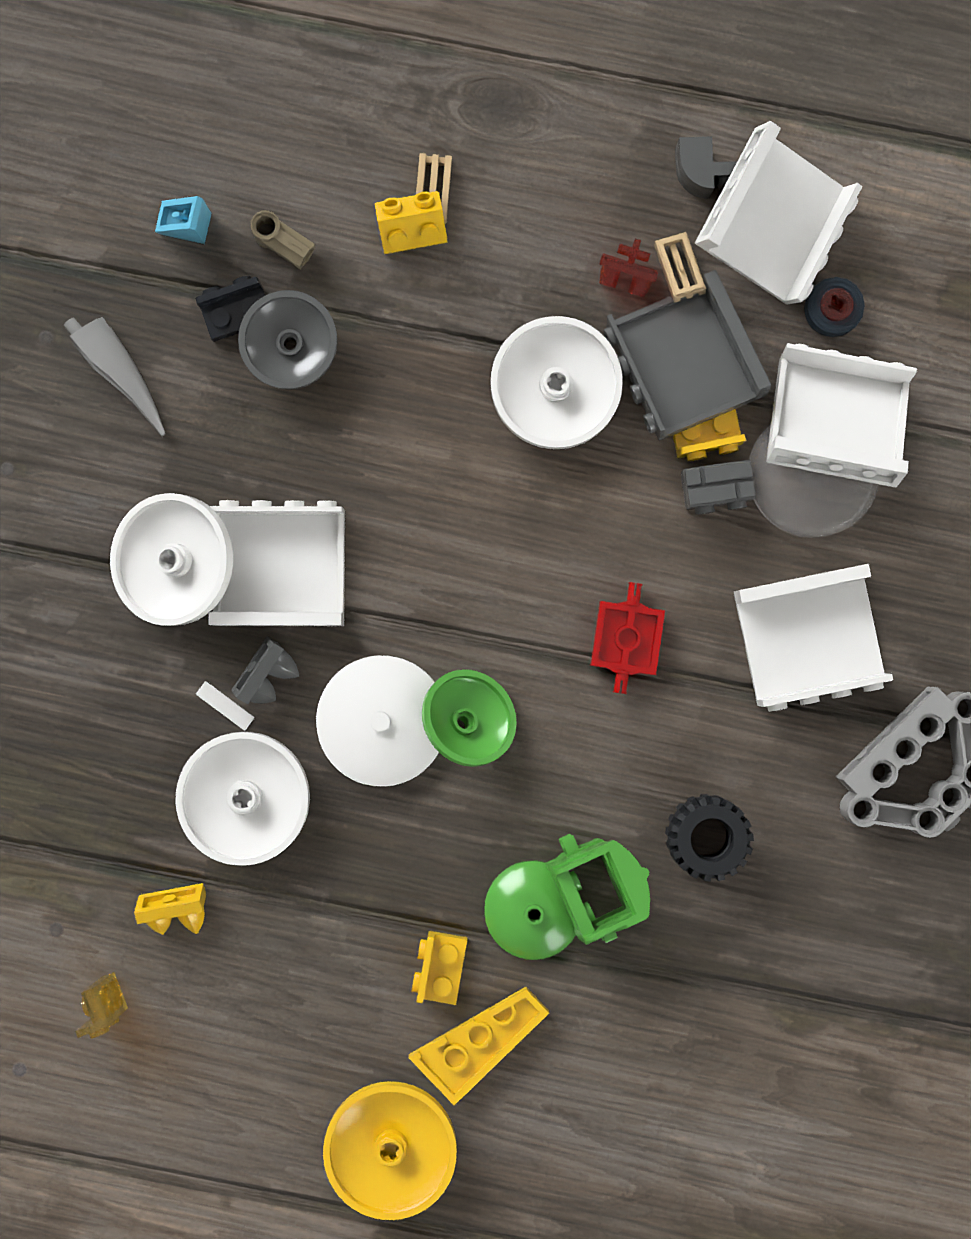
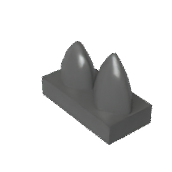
(268, 660)

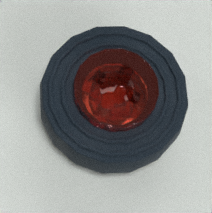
(824, 314)

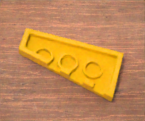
(473, 1048)

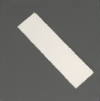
(225, 705)

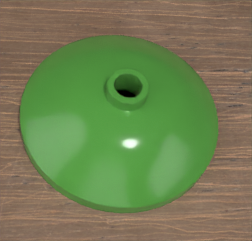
(482, 708)
(507, 905)

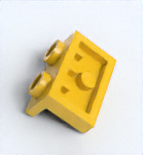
(715, 434)
(441, 968)

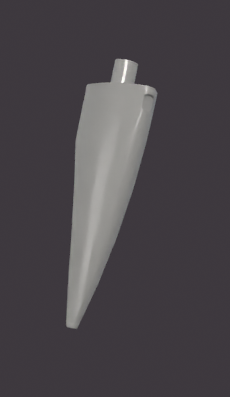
(111, 360)

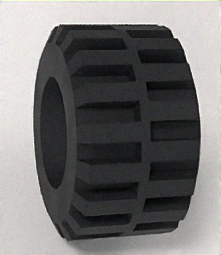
(728, 857)

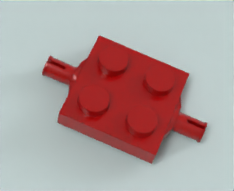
(627, 638)

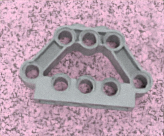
(906, 726)

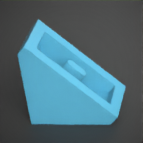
(184, 219)

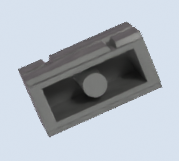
(717, 486)

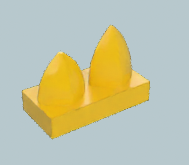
(160, 907)

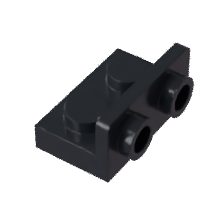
(226, 306)

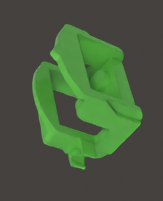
(626, 876)

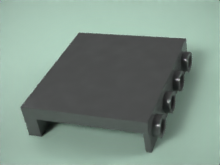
(687, 359)

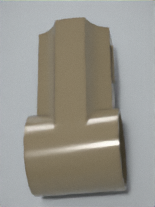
(283, 241)

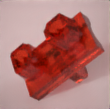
(642, 275)

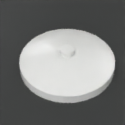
(556, 382)
(171, 559)
(374, 721)
(242, 798)

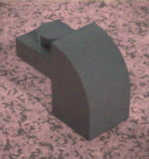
(696, 166)

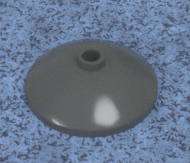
(272, 324)

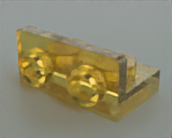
(103, 1004)

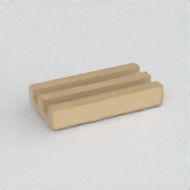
(435, 161)
(687, 290)

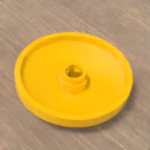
(390, 1150)

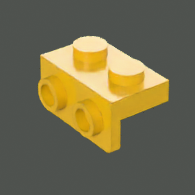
(411, 222)

